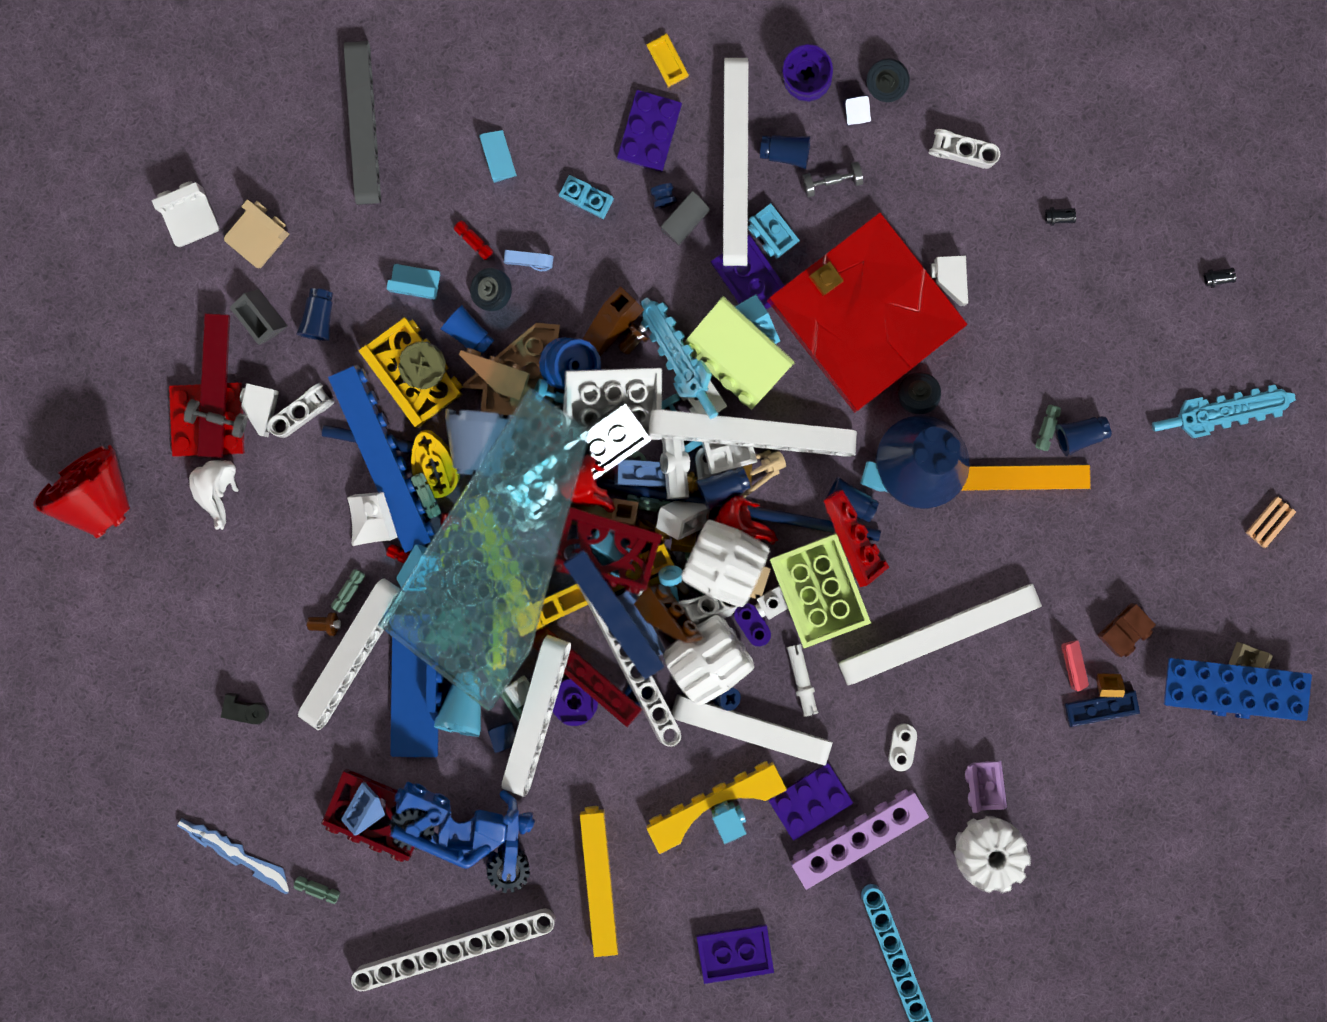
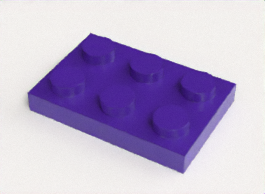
(649, 131)
(750, 280)
(810, 801)
(735, 953)

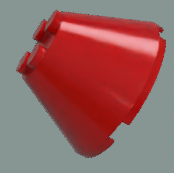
(88, 493)

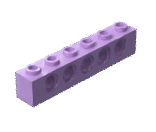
(872, 839)

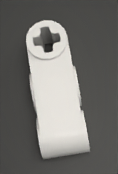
(951, 151)
(312, 407)
(698, 615)

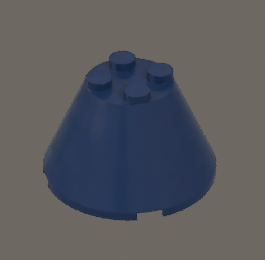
(922, 461)

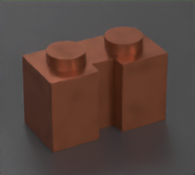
(1127, 630)

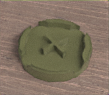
(422, 365)

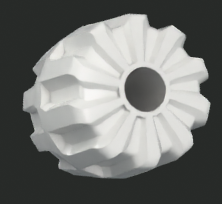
(725, 563)
(711, 664)
(1007, 855)

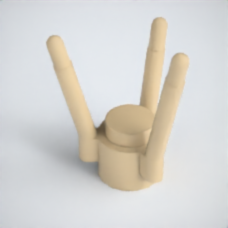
(771, 463)

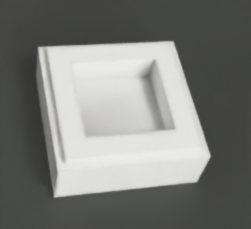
(518, 691)

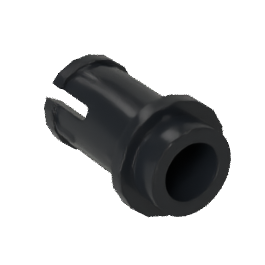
(1060, 216)
(1218, 277)

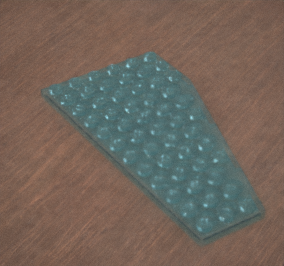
(488, 568)

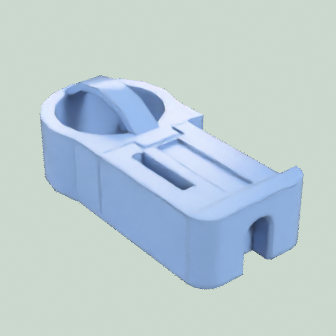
(529, 259)

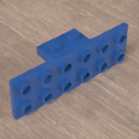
(1237, 689)
(413, 704)

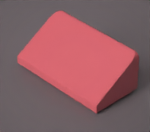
(1075, 665)

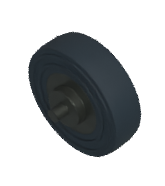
(888, 80)
(491, 289)
(919, 393)

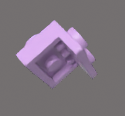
(986, 786)

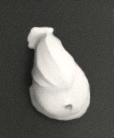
(208, 486)

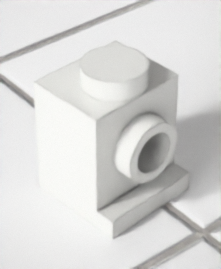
(763, 607)

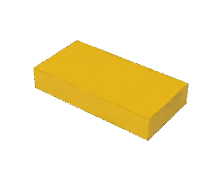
(667, 60)

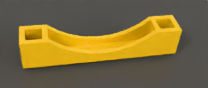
(573, 599)
(760, 784)

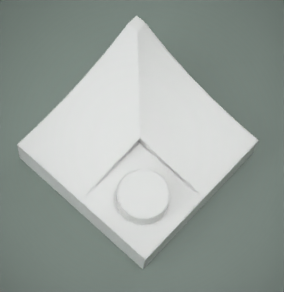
(727, 457)
(370, 518)

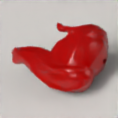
(586, 489)
(736, 515)

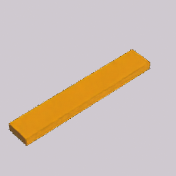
(1028, 477)

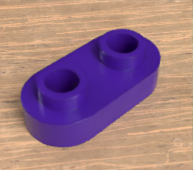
(753, 624)

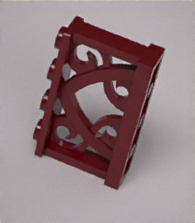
(637, 537)
(368, 836)

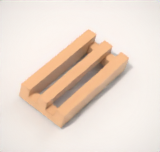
(1283, 507)

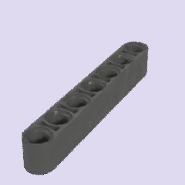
(362, 122)

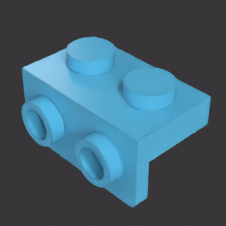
(772, 231)

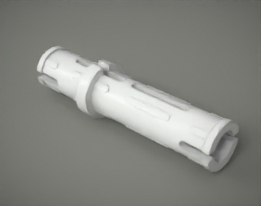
(802, 680)

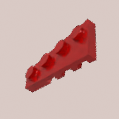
(852, 535)

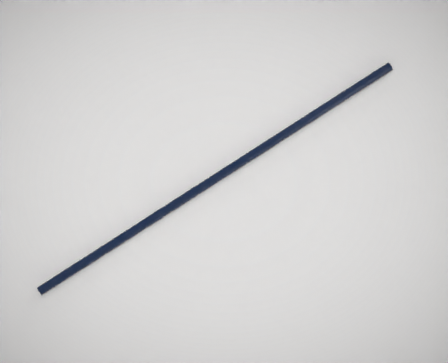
(652, 492)

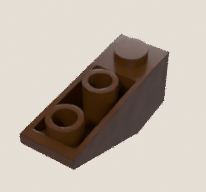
(612, 320)
(664, 612)

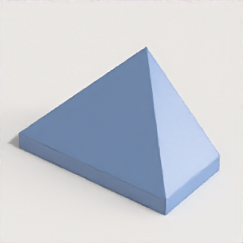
(363, 810)

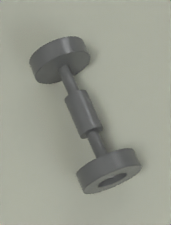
(809, 185)
(192, 412)

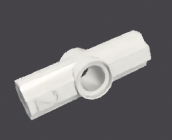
(675, 465)

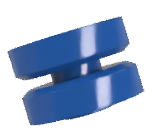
(567, 355)

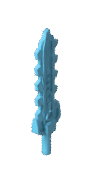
(691, 375)
(1200, 417)

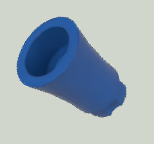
(467, 331)

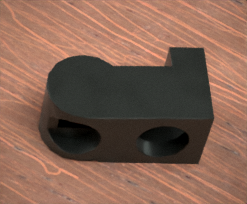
(243, 711)

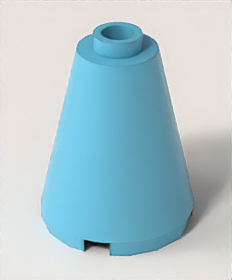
(459, 714)

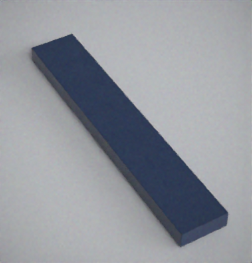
(614, 614)

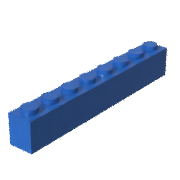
(381, 457)

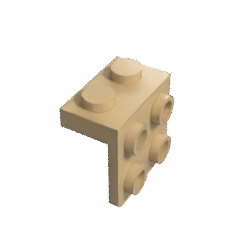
(256, 234)

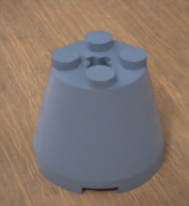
(472, 437)

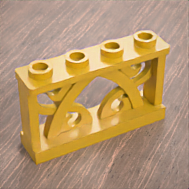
(379, 365)

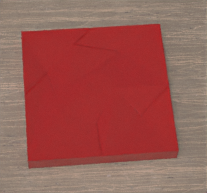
(874, 321)

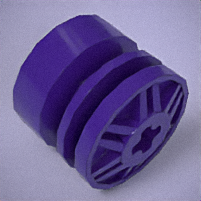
(798, 62)

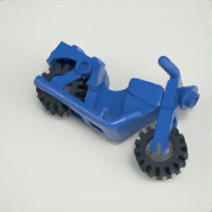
(467, 841)

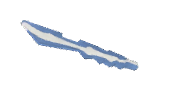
(234, 853)

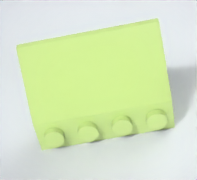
(738, 353)
(820, 590)

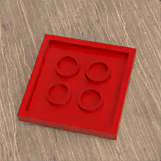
(186, 435)

